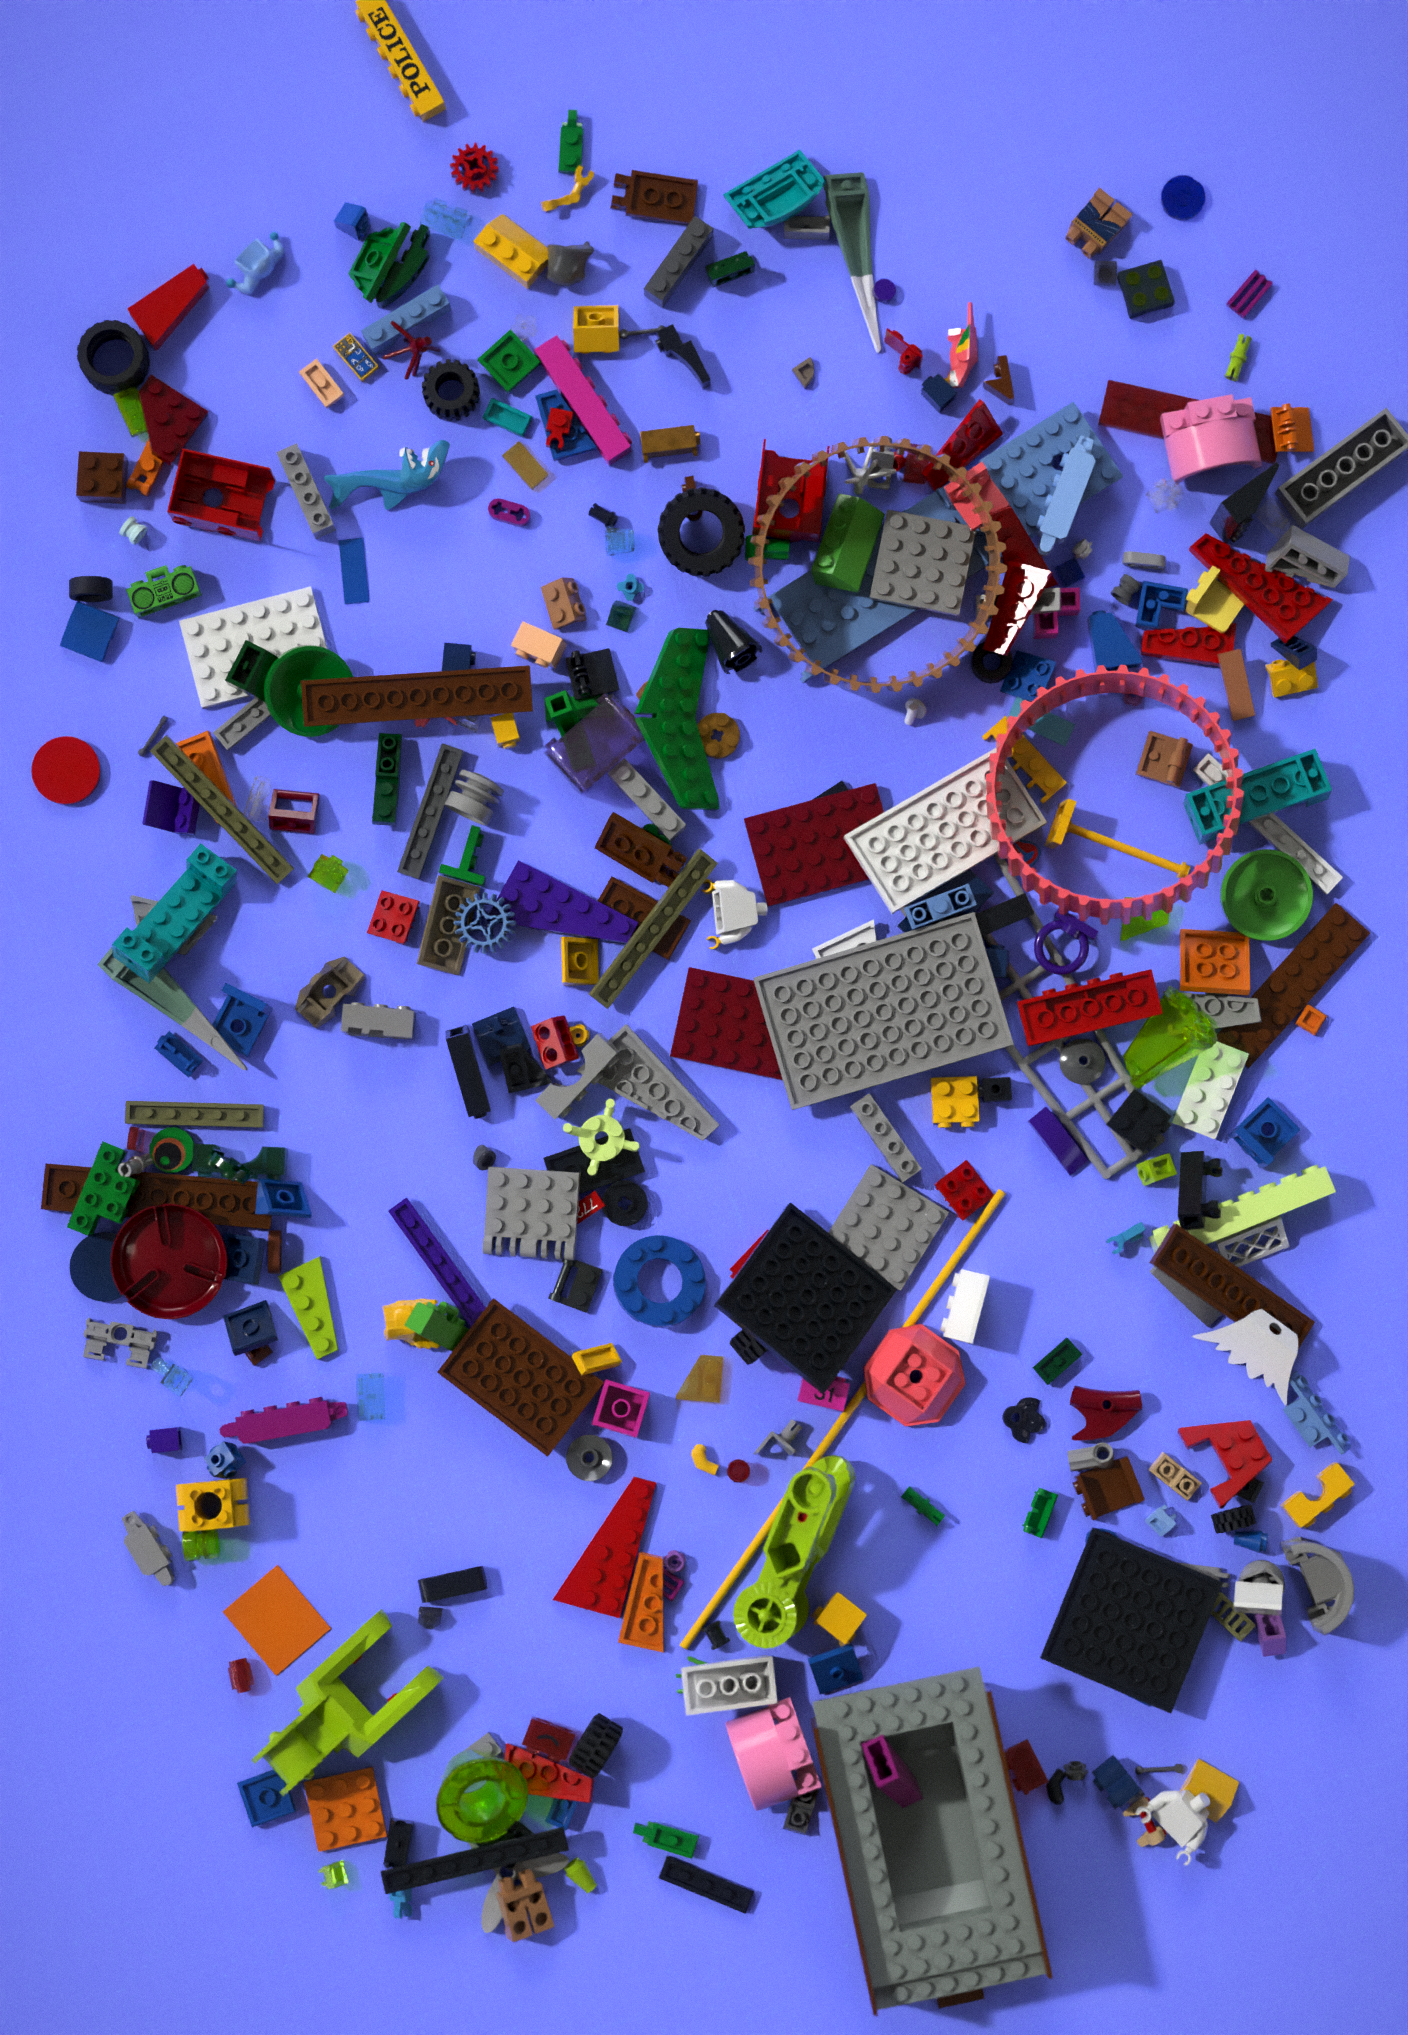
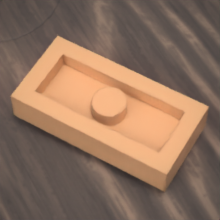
(321, 383)

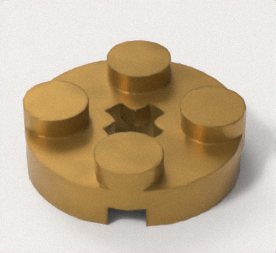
(729, 741)

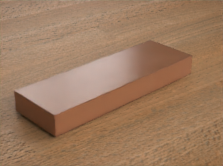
(1236, 684)

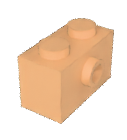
(538, 645)

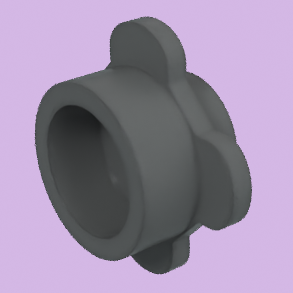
(1075, 1770)

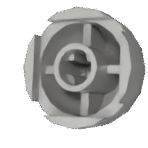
(1262, 1572)

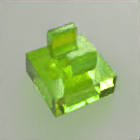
(334, 1874)

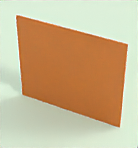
(276, 1620)

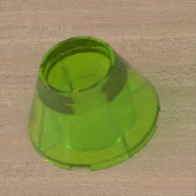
(486, 1811)

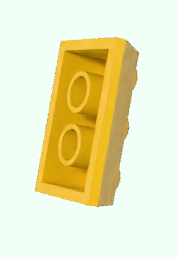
(512, 250)

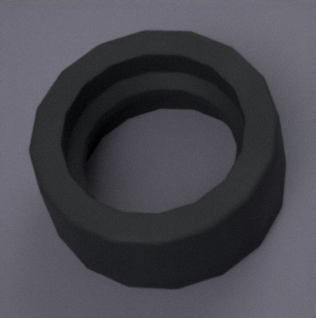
(90, 589)

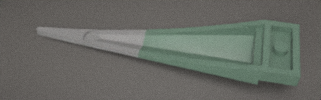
(172, 1001)

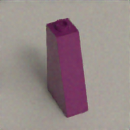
(891, 1772)

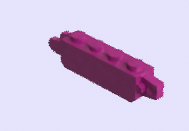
(284, 1422)

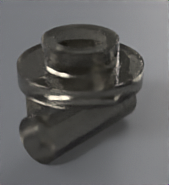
(429, 1617)

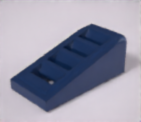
(1299, 660)

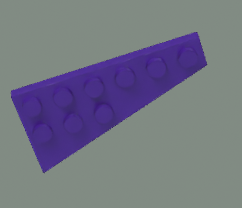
(555, 907)

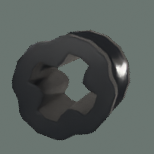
(715, 1635)

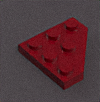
(168, 418)

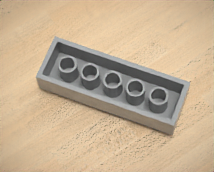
(1343, 468)

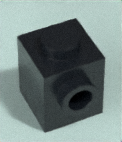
(995, 1089)

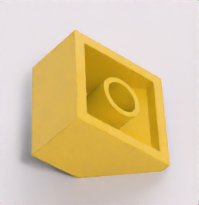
(596, 328)

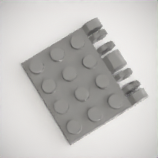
(533, 1208)

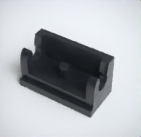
(398, 1842)

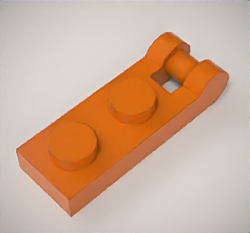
(147, 466)

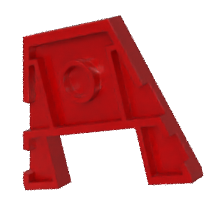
(1237, 1449)

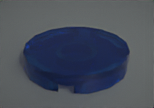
(1182, 198)

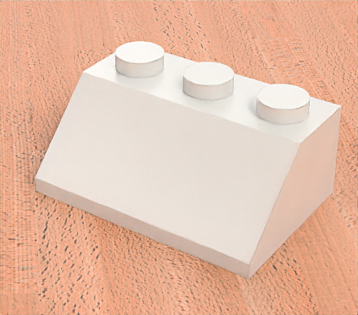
(965, 1306)

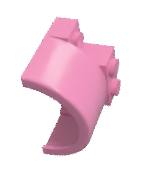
(1210, 436)
(770, 1753)

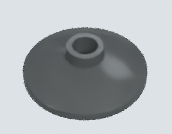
(1073, 1069)
(589, 1470)

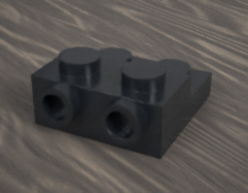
(1139, 1121)

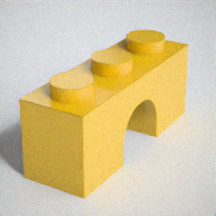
(1334, 1484)

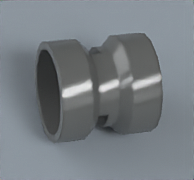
(1127, 587)

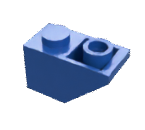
(353, 220)

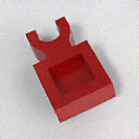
(559, 425)

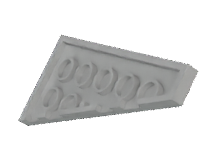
(651, 1085)

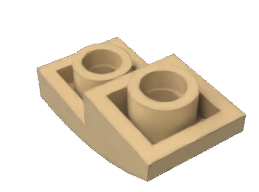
(1174, 1476)

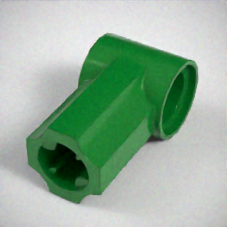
(776, 549)

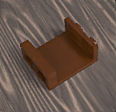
(1108, 1488)

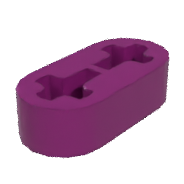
(508, 517)

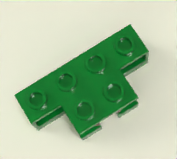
(103, 1192)

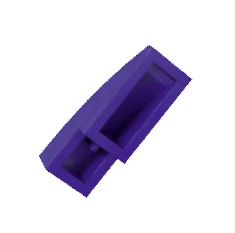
(1057, 1140)

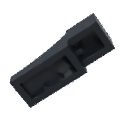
(671, 344)

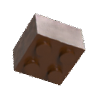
(102, 477)

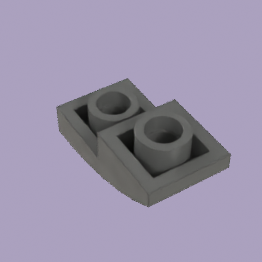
(800, 1813)

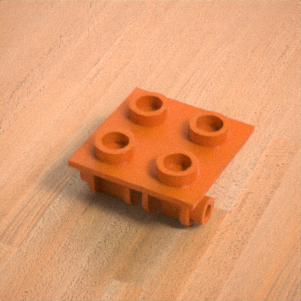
(1292, 429)

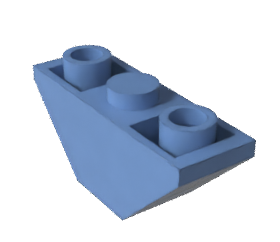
(940, 907)

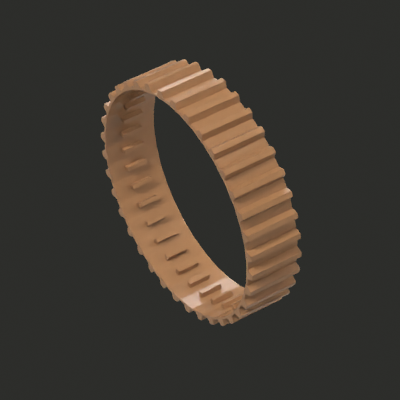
(993, 547)

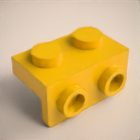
(1287, 679)

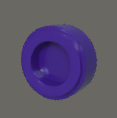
(884, 290)

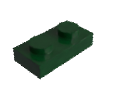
(1057, 1361)

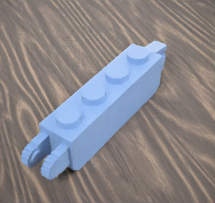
(1066, 496)

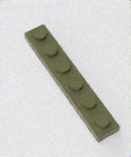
(194, 1114)

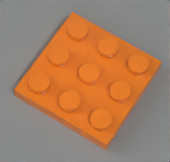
(1214, 962)
(345, 1809)

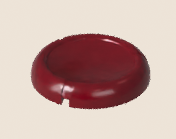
(168, 1261)

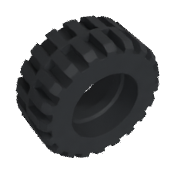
(679, 509)

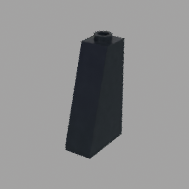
(467, 1071)

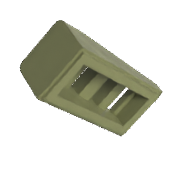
(1244, 1631)

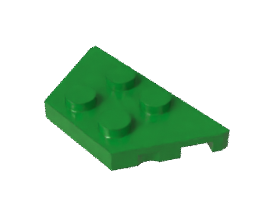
(376, 259)

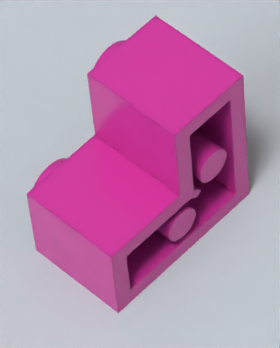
(1046, 624)

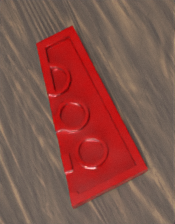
(1018, 543)
(1022, 590)
(550, 1778)

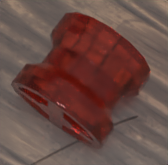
(737, 1472)

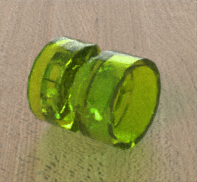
(200, 1544)

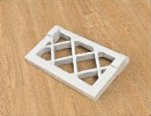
(1258, 1229)

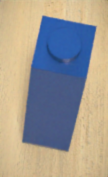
(1110, 643)

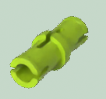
(1238, 357)

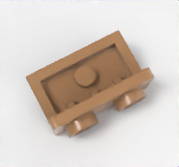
(563, 602)

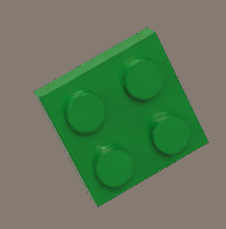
(509, 361)

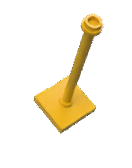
(1062, 825)

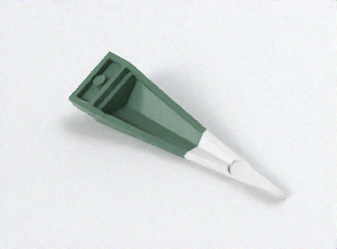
(850, 215)

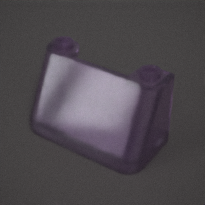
(595, 743)

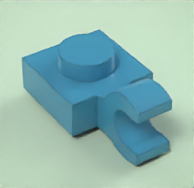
(1131, 1234)
(401, 1904)

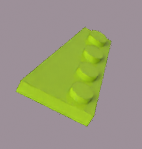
(309, 1299)

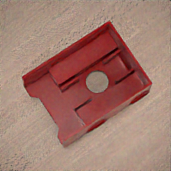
(242, 488)
(808, 494)

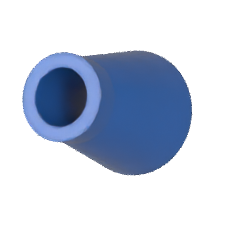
(1251, 1540)

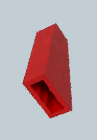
(169, 304)

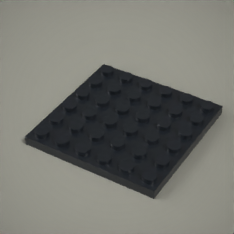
(805, 1297)
(1131, 1620)

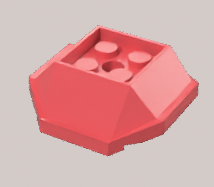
(889, 1372)

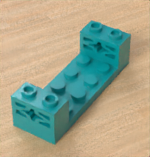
(1265, 792)
(176, 914)

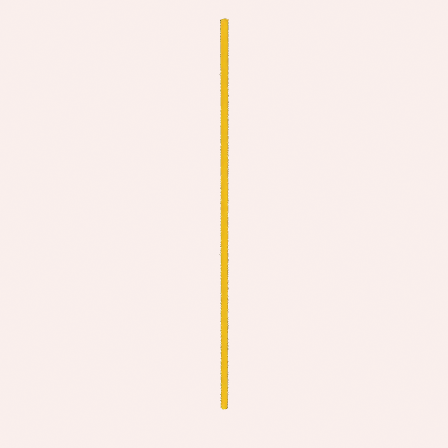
(841, 1421)

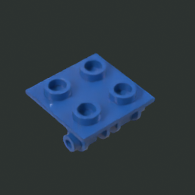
(1027, 675)

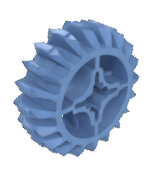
(474, 926)

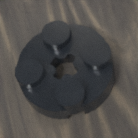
(632, 1192)

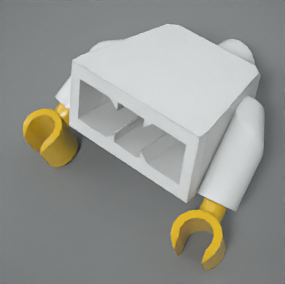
(733, 910)

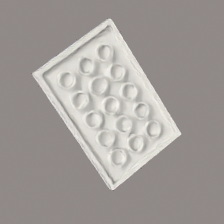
(271, 623)

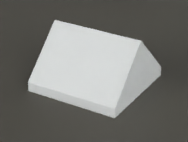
(1258, 1598)

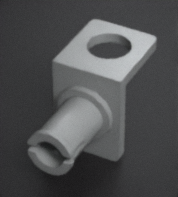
(885, 463)
(783, 1439)

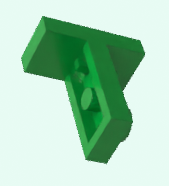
(468, 861)

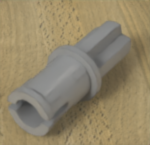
(135, 1165)

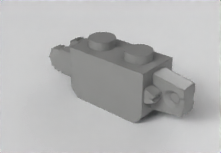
(147, 1549)

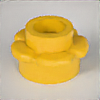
(584, 1035)

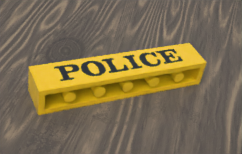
(401, 57)

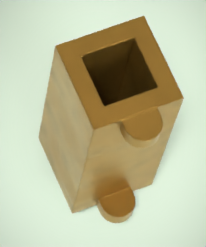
(669, 442)

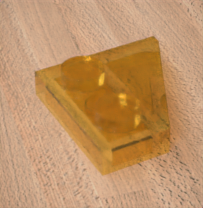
(703, 1380)

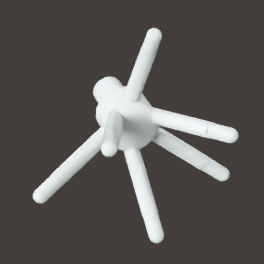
(861, 475)

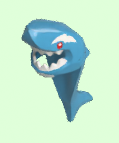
(393, 484)

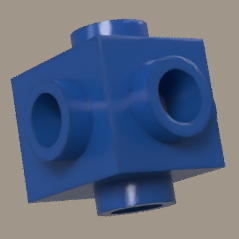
(224, 1460)

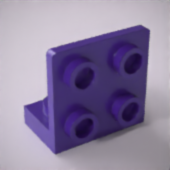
(170, 808)

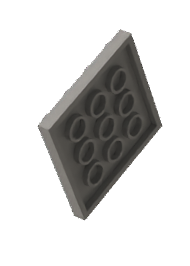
(922, 563)
(887, 1225)

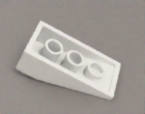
(729, 1685)

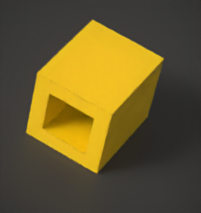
(505, 730)

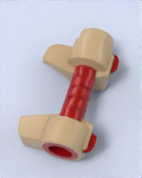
(1153, 1834)

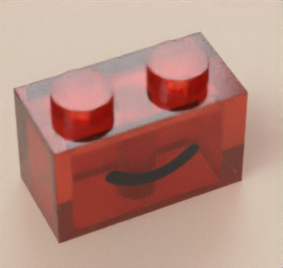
(548, 1739)

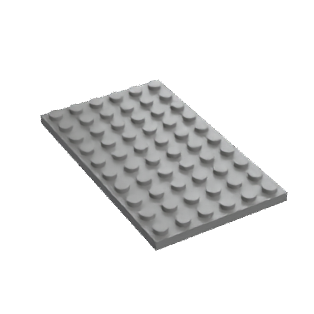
(883, 1011)

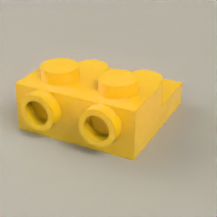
(954, 1101)

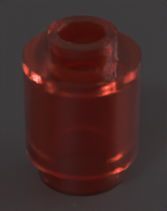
(240, 1675)

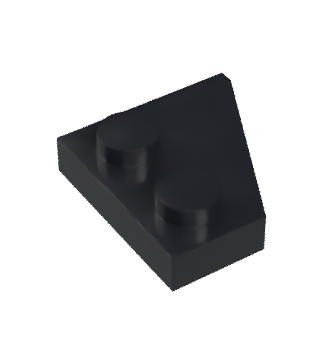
(521, 1069)

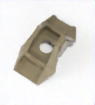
(312, 1002)

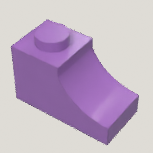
(1270, 1634)

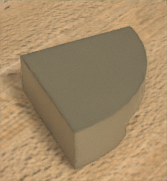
(804, 372)

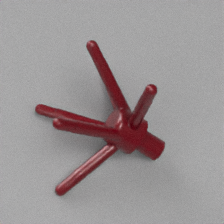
(416, 347)

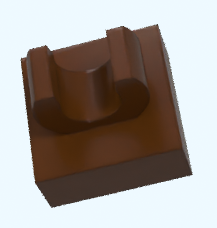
(259, 1354)

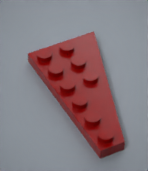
(1269, 595)
(606, 1566)

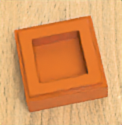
(1310, 1020)

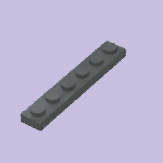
(430, 811)

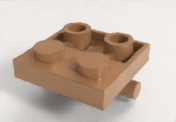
(1164, 759)

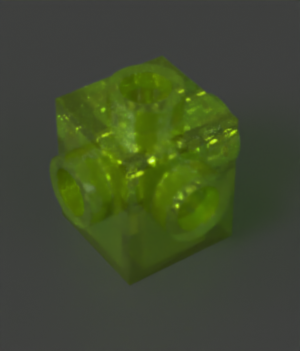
(328, 872)

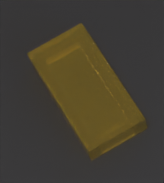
(525, 465)

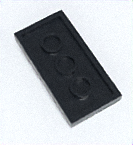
(620, 1167)

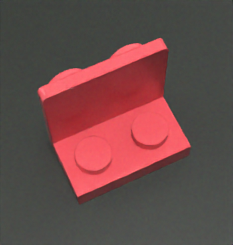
(988, 492)

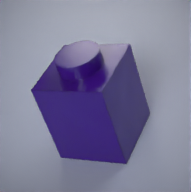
(164, 1440)

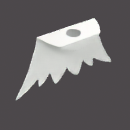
(1259, 1348)

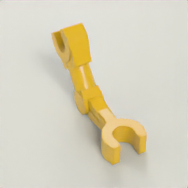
(574, 195)

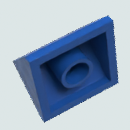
(282, 1199)

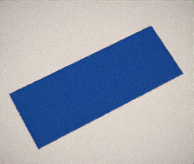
(353, 570)

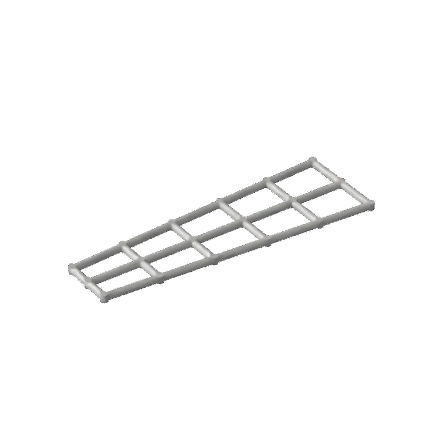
(1094, 1099)

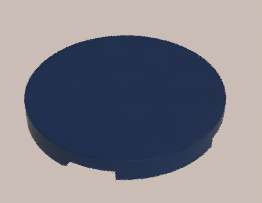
(92, 1267)

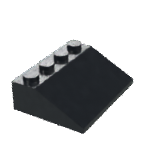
(1237, 510)

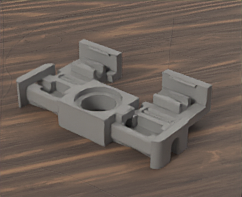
(140, 1341)

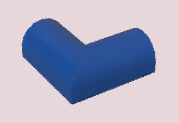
(1154, 598)

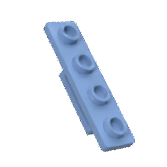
(1312, 1418)

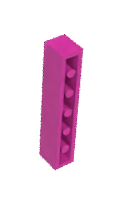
(583, 400)

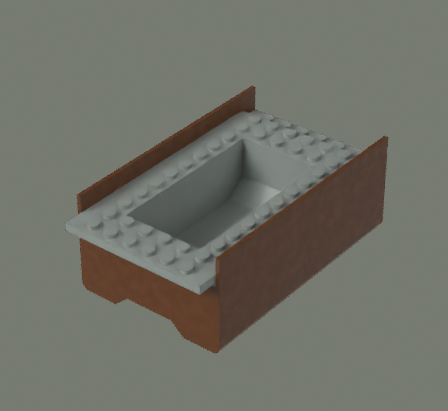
(947, 1881)

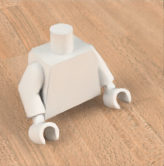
(1181, 1817)

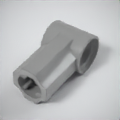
(1087, 1457)

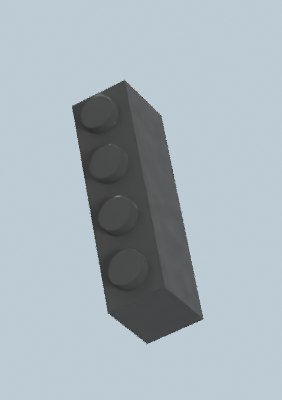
(678, 262)

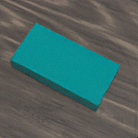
(507, 417)

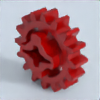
(477, 158)

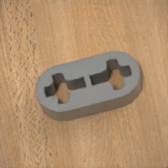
(1144, 560)

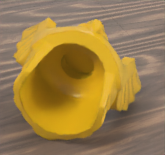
(395, 1319)

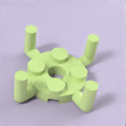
(597, 1124)

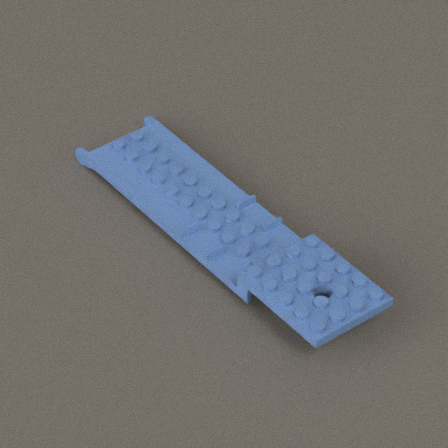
(838, 621)

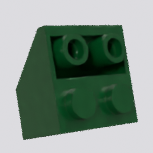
(250, 670)

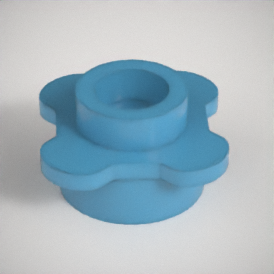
(630, 593)

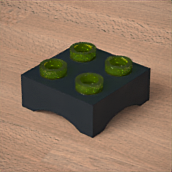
(1145, 288)

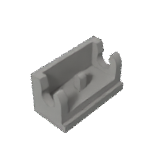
(807, 228)

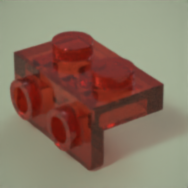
(1025, 1767)

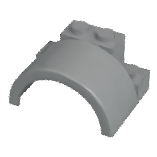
(1326, 1580)

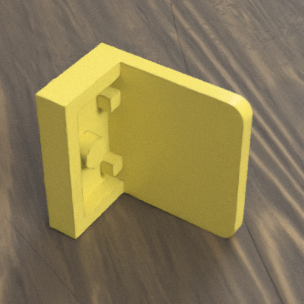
(1213, 602)

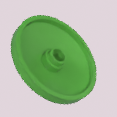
(1266, 895)

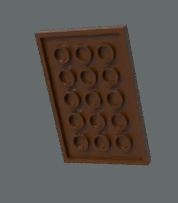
(520, 1377)

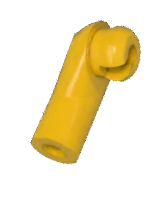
(700, 1460)

